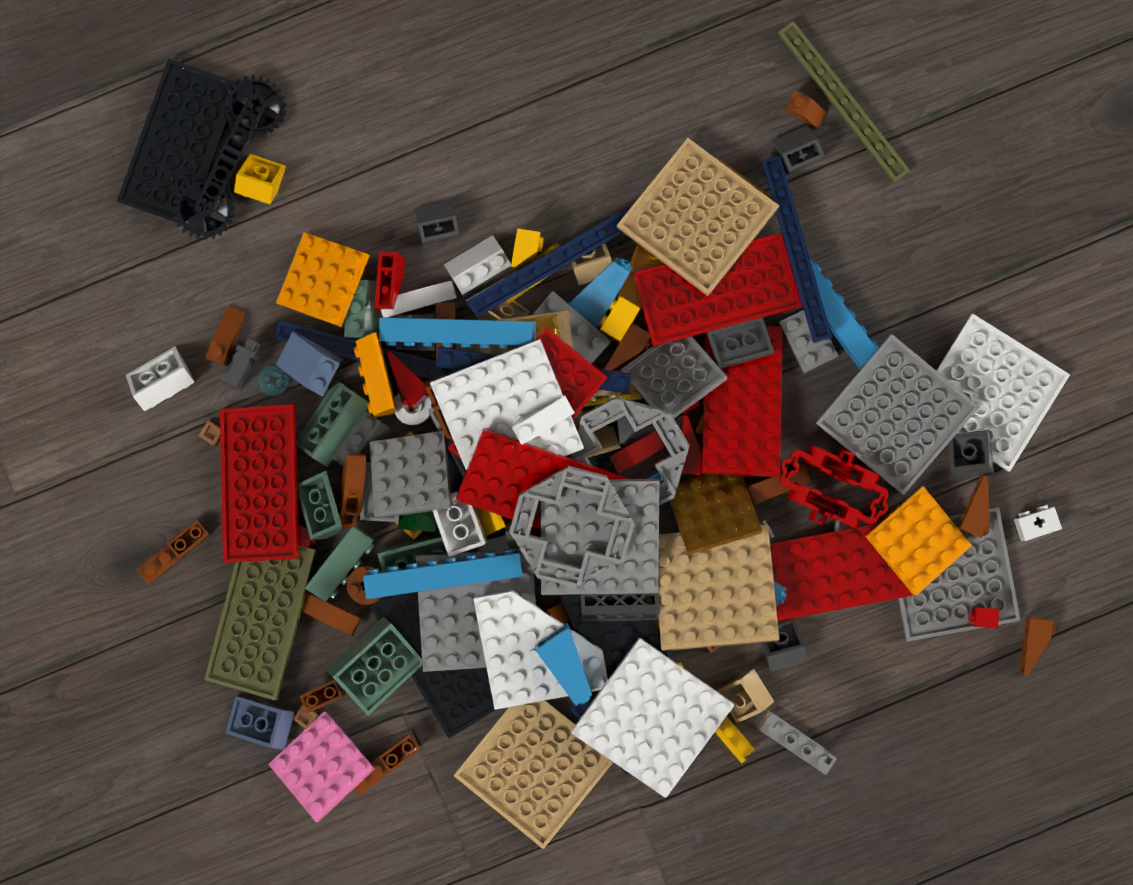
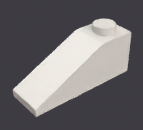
(542, 420)

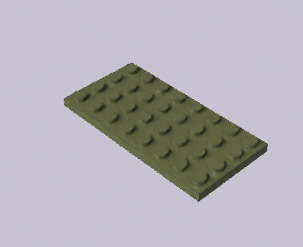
(260, 624)

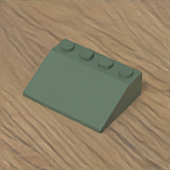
(375, 666)

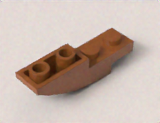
(351, 489)
(173, 552)
(322, 696)
(388, 762)

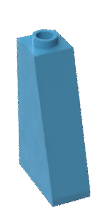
(599, 294)
(564, 662)

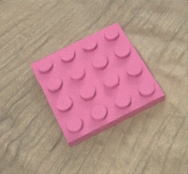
(321, 766)

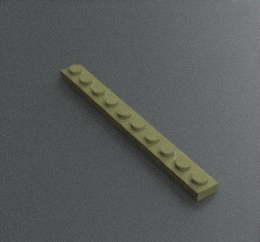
(843, 102)

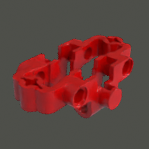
(842, 471)

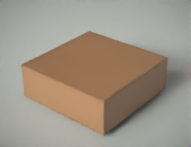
(210, 433)
(305, 719)

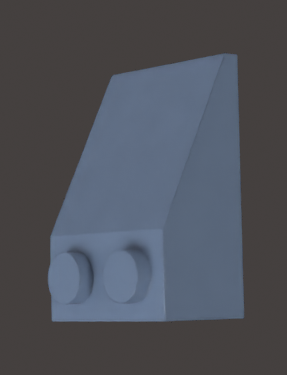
(309, 363)
(260, 723)

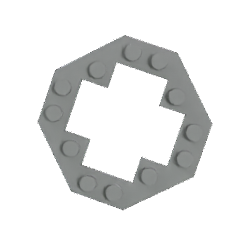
(639, 417)
(549, 491)

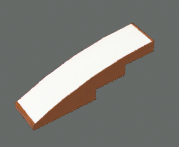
(422, 299)

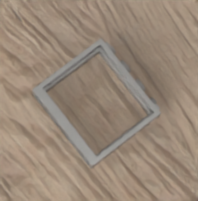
(795, 741)

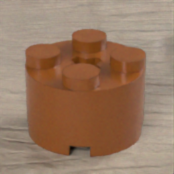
(356, 587)

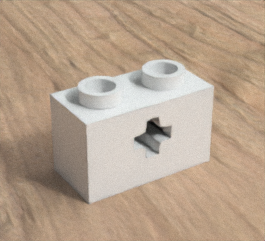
(1048, 524)

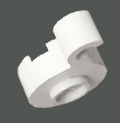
(413, 418)

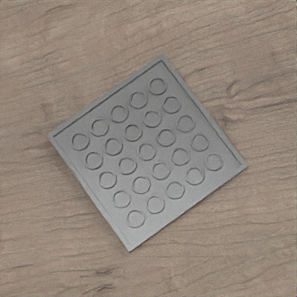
(897, 414)
(576, 527)
(974, 579)
(450, 620)

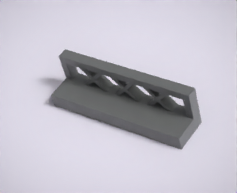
(619, 612)

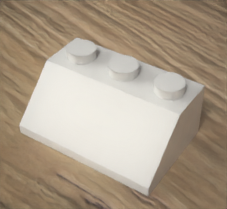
(478, 266)
(159, 379)
(460, 527)

